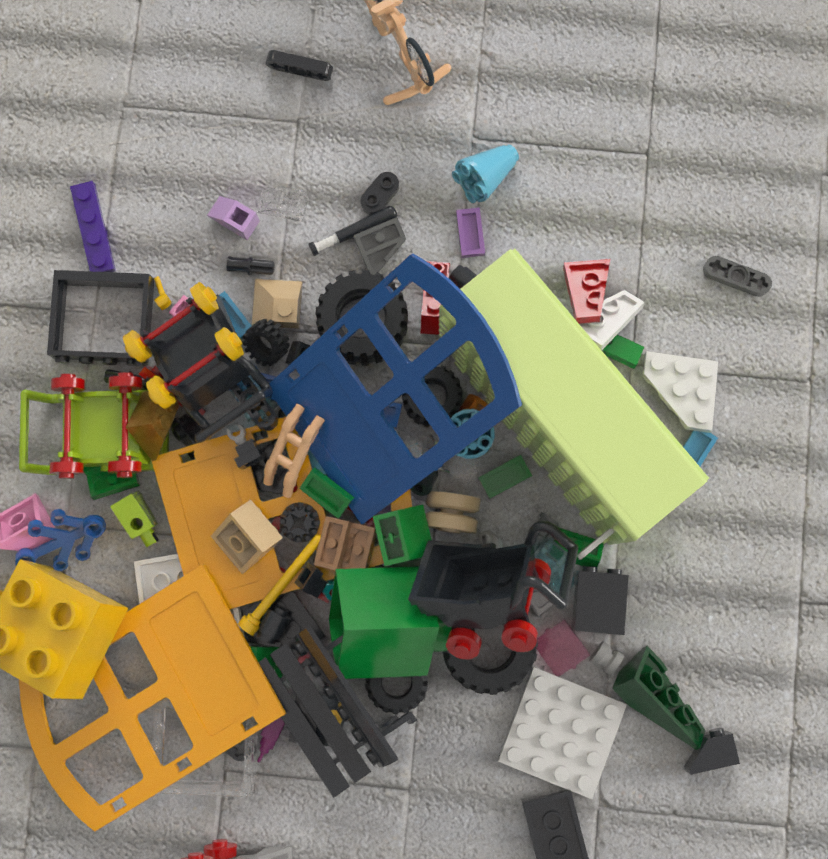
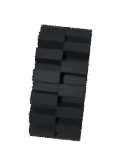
(259, 349)

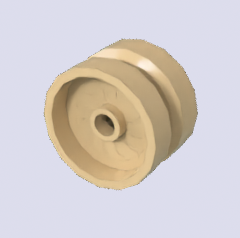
(451, 516)

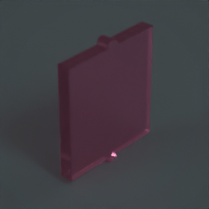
(561, 648)

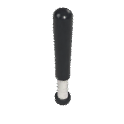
(347, 233)

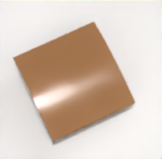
(345, 545)

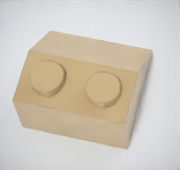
(246, 536)

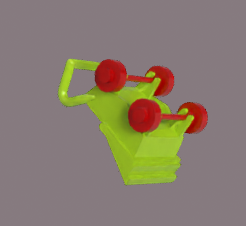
(91, 428)

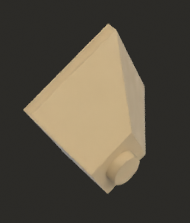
(277, 301)

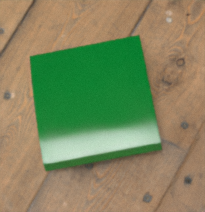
(105, 484)

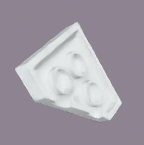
(684, 386)

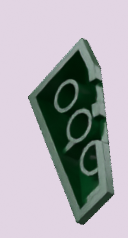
(650, 692)

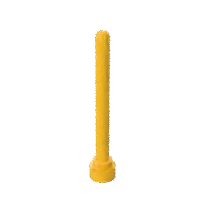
(251, 622)

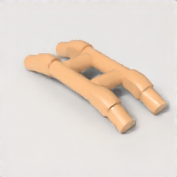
(303, 446)

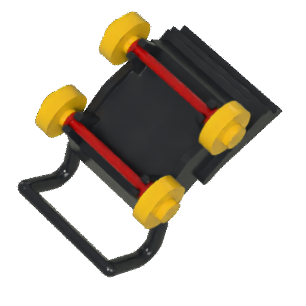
(198, 360)

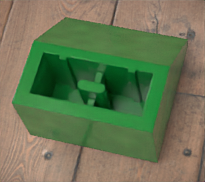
(402, 534)

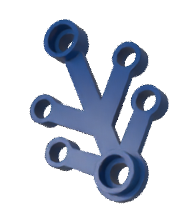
(63, 538)

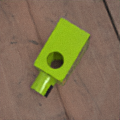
(129, 510)

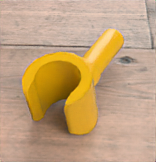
(163, 300)

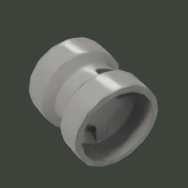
(605, 657)

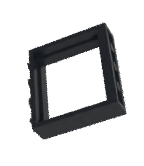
(98, 279)

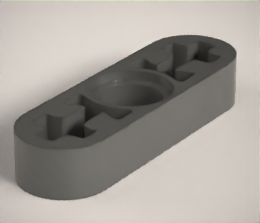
(746, 271)

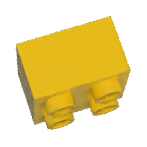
(54, 630)

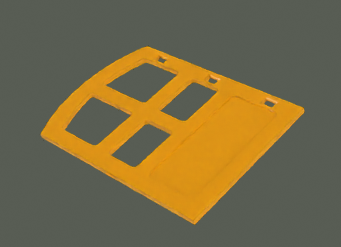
(207, 490)
(199, 667)

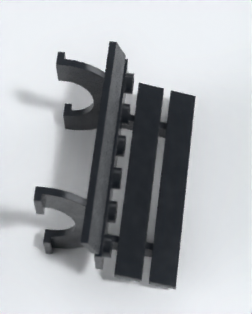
(350, 709)

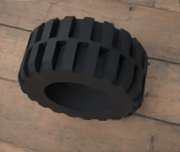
(352, 288)
(491, 680)

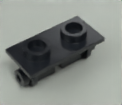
(185, 430)

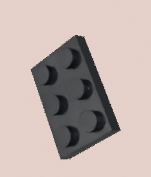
(555, 826)

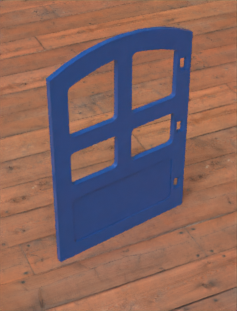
(356, 439)

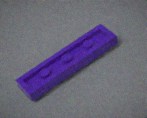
(92, 227)

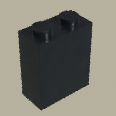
(600, 601)

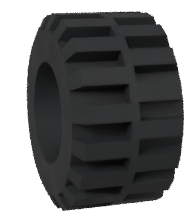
(453, 391)
(397, 704)

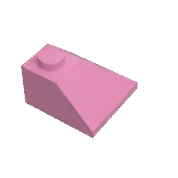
(15, 524)

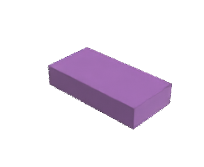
(470, 232)

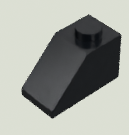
(716, 752)

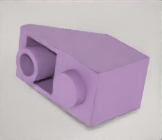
(234, 216)

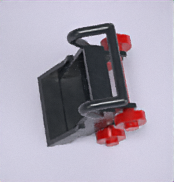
(489, 587)

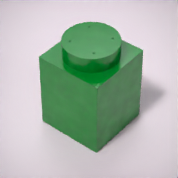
(380, 625)

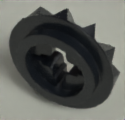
(311, 522)

